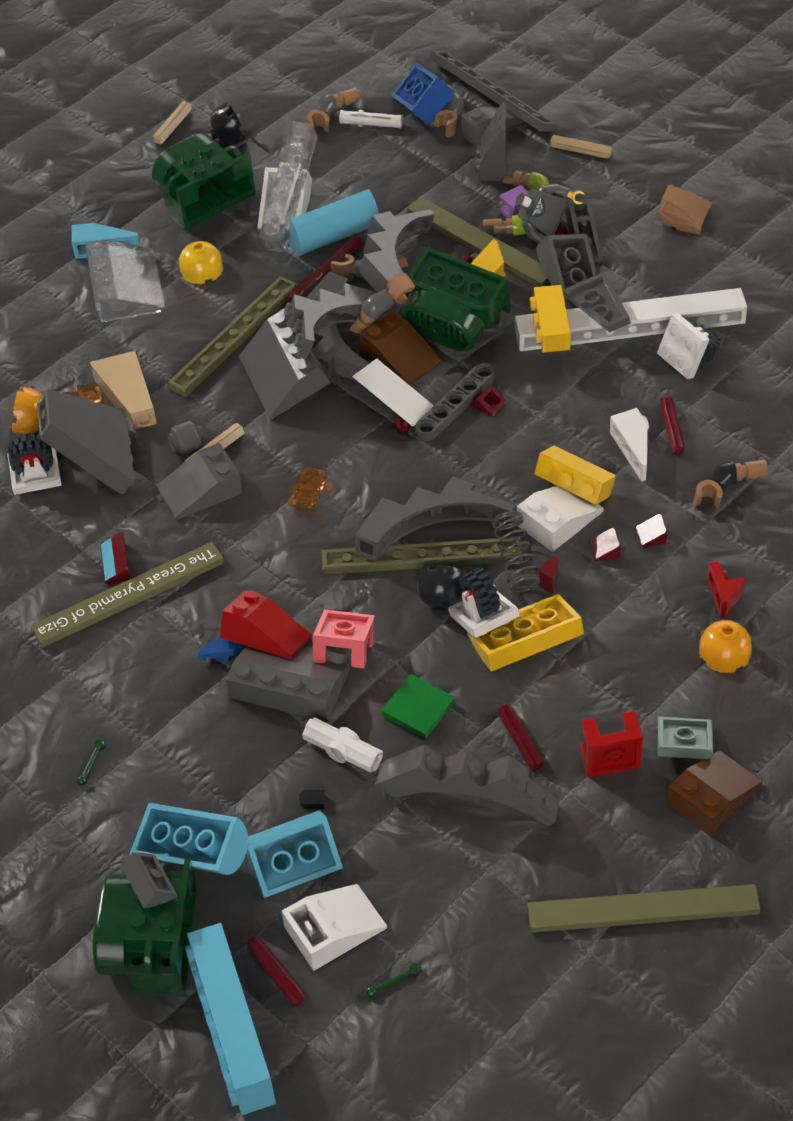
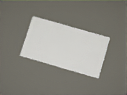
(393, 391)

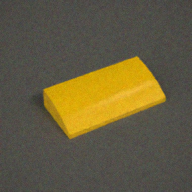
(535, 630)

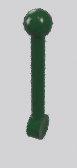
(99, 745)
(414, 970)

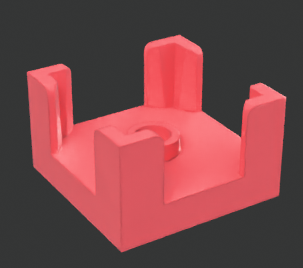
(344, 631)

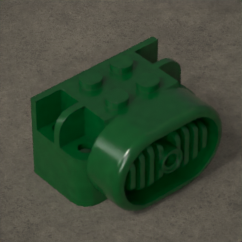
(202, 179)
(454, 300)
(146, 941)

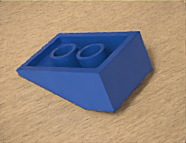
(423, 93)

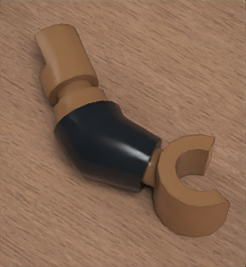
(726, 475)

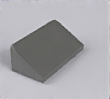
(148, 879)

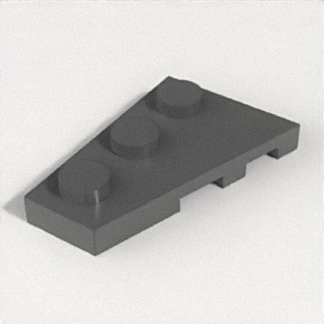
(599, 302)

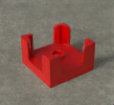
(611, 751)

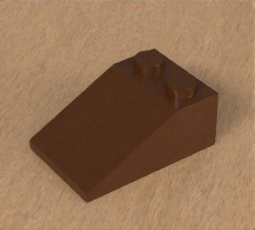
(398, 347)
(711, 791)

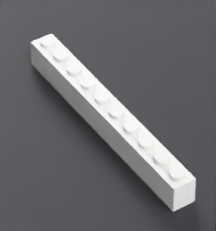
(646, 317)

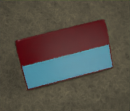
(115, 559)

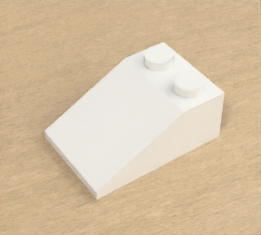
(268, 182)
(556, 516)

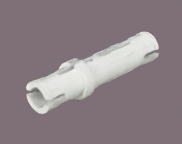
(373, 119)

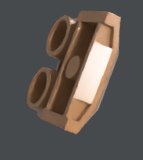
(683, 210)

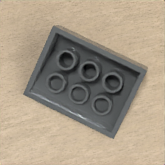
(276, 370)
(287, 684)

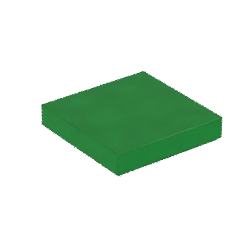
(418, 706)

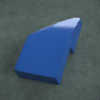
(220, 649)

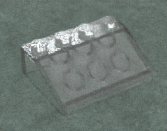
(123, 280)

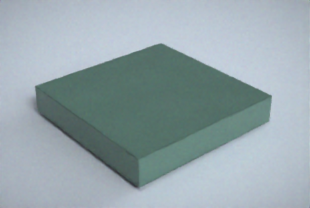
(684, 738)

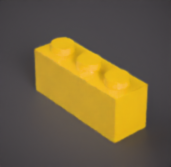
(550, 318)
(575, 474)

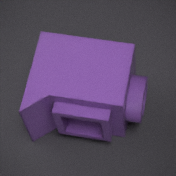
(509, 199)

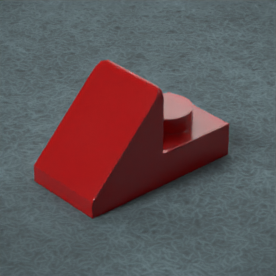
(724, 591)

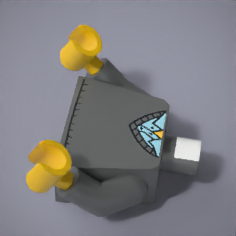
(544, 209)

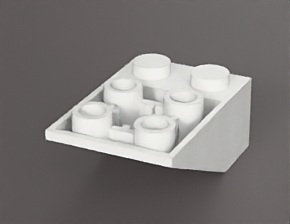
(331, 923)

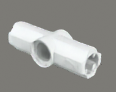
(342, 745)

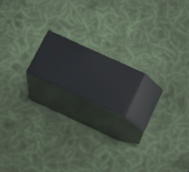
(312, 799)

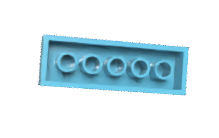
(229, 1020)

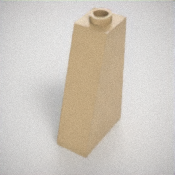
(125, 387)

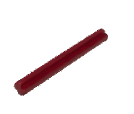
(317, 276)

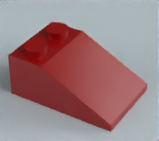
(262, 626)

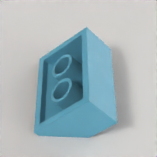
(293, 853)

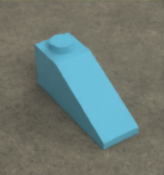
(95, 232)

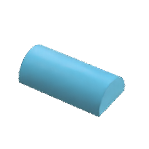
(332, 222)
(209, 839)

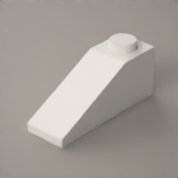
(630, 434)

